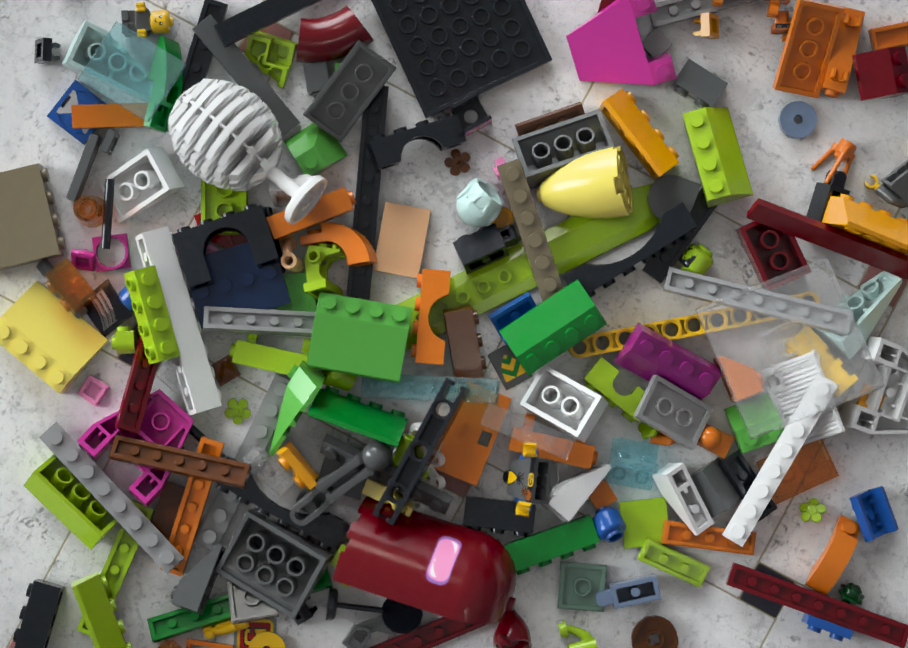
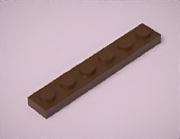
(180, 461)

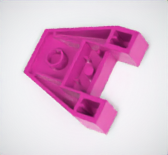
(612, 50)
(162, 424)

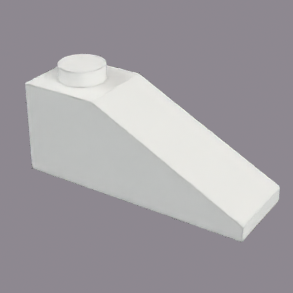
(571, 494)
(682, 495)

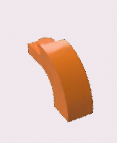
(355, 245)
(835, 556)

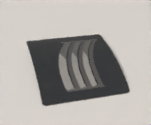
(107, 310)

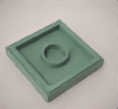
(579, 585)

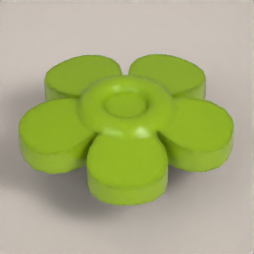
(237, 410)
(812, 510)

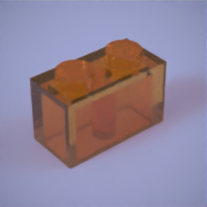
(70, 286)

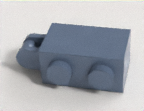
(630, 592)

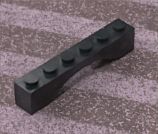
(673, 224)
(326, 527)

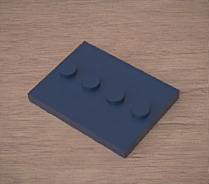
(240, 282)

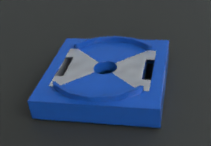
(63, 116)

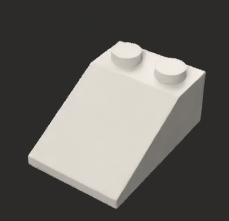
(143, 183)

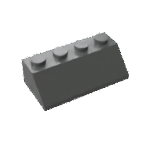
(560, 144)

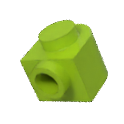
(125, 340)

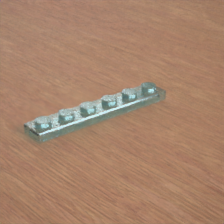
(427, 387)

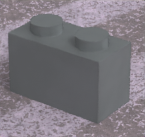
(699, 84)

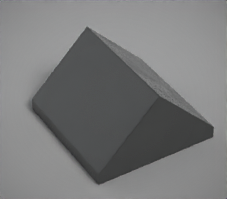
(715, 488)

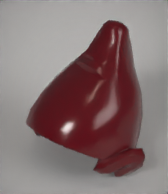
(512, 632)

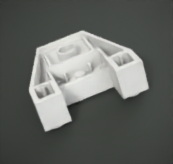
(893, 414)

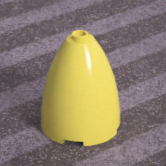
(590, 186)

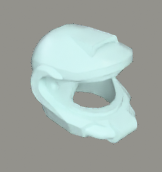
(479, 203)

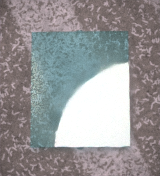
(132, 71)

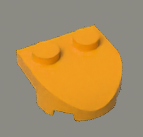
(291, 459)

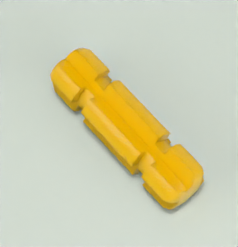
(223, 628)

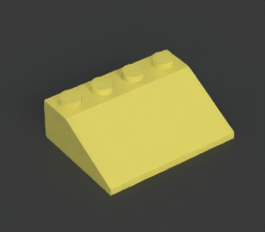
(49, 337)

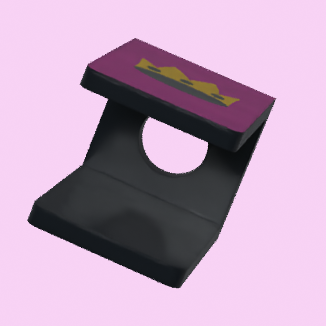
(471, 103)

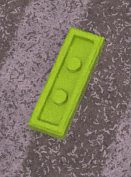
(673, 562)

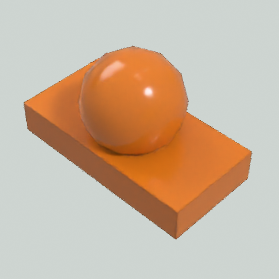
(715, 441)

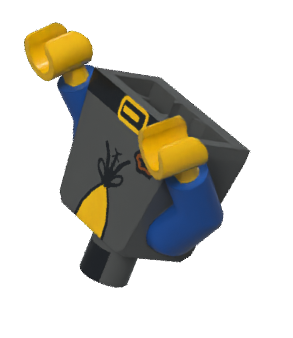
(529, 479)

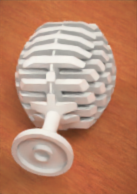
(235, 143)

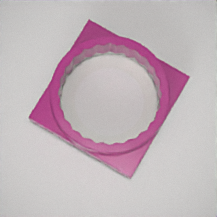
(101, 265)

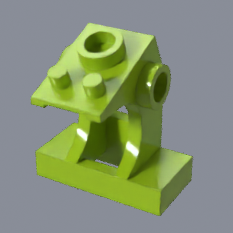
(318, 275)

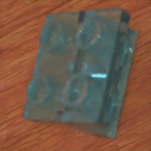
(632, 463)

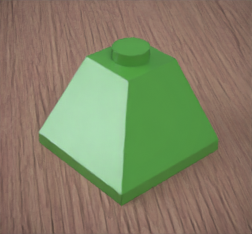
(315, 150)

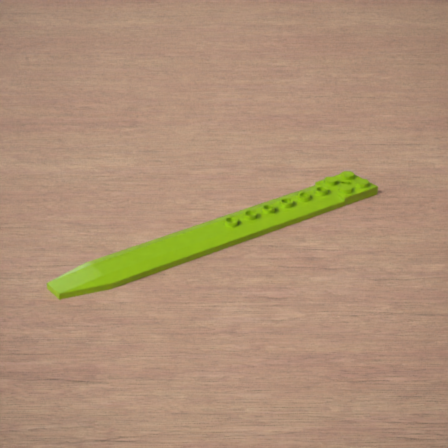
(570, 245)

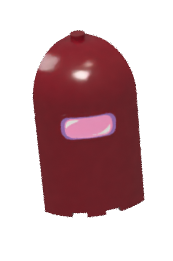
(429, 565)

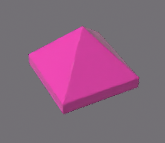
(83, 259)

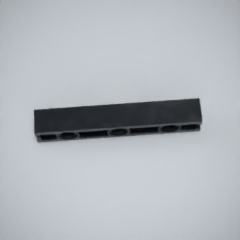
(411, 468)

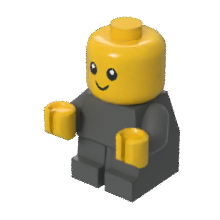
(144, 22)

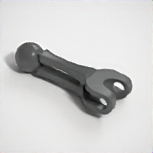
(375, 456)

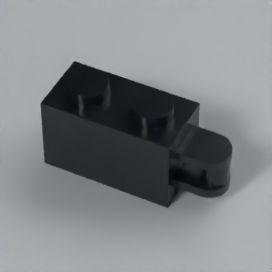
(823, 192)
(485, 246)

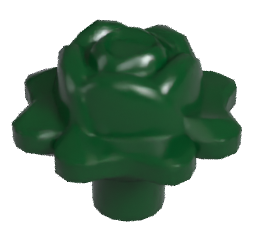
(851, 593)

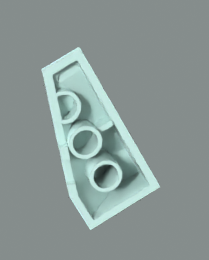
(83, 46)
(872, 300)

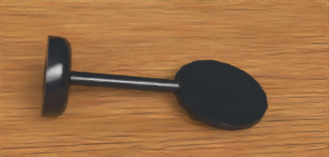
(395, 615)

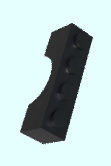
(443, 133)

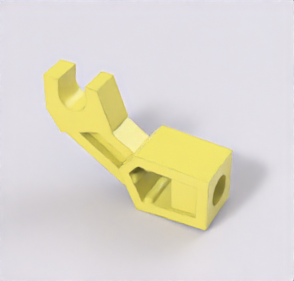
(376, 489)

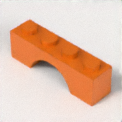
(433, 286)

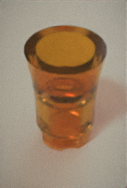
(95, 217)

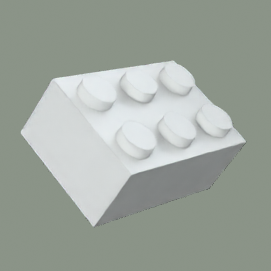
(564, 403)

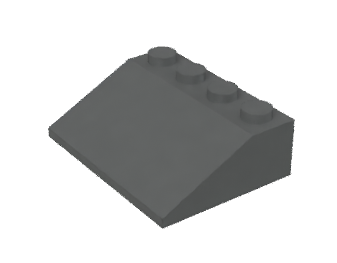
(273, 562)

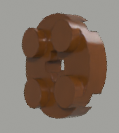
(649, 626)

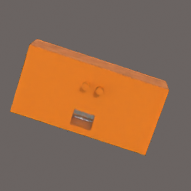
(468, 442)

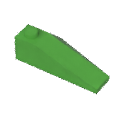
(299, 393)

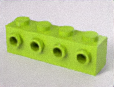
(151, 314)

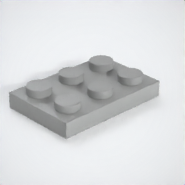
(673, 412)

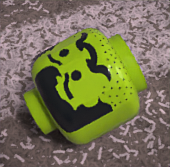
(696, 259)

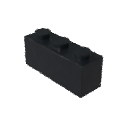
(497, 515)
(38, 615)

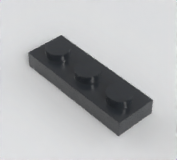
(742, 477)

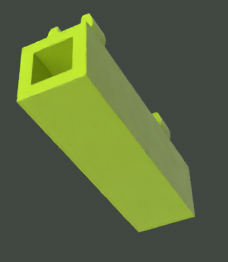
(266, 357)

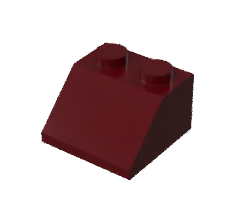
(882, 73)

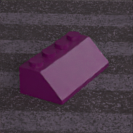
(652, 354)

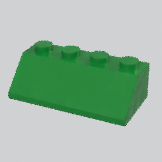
(553, 327)

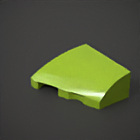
(272, 55)

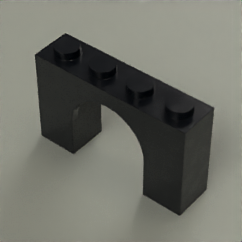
(193, 242)

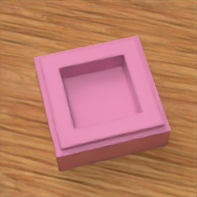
(93, 390)

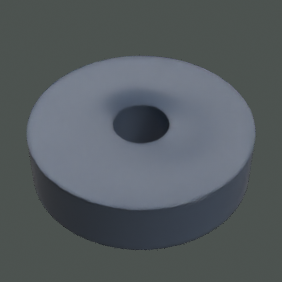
(787, 123)

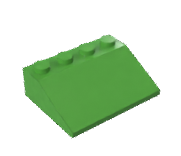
(359, 337)

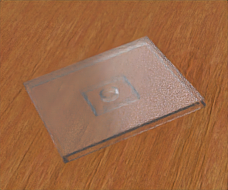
(789, 348)

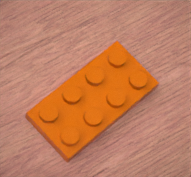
(808, 48)

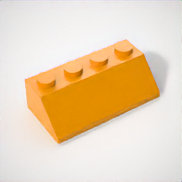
(638, 133)
(867, 223)

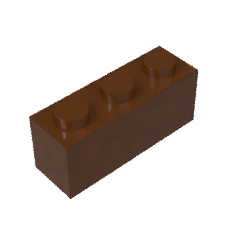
(464, 342)

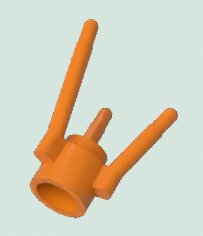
(842, 151)

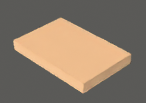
(401, 239)

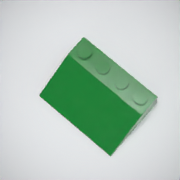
(357, 416)

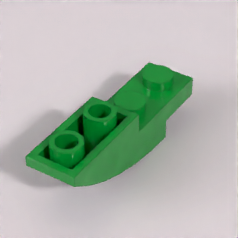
(160, 118)

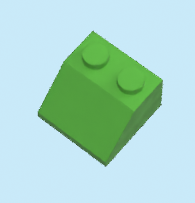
(741, 435)

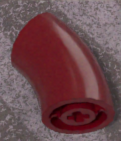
(330, 36)

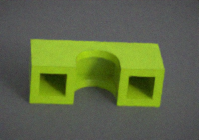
(601, 379)

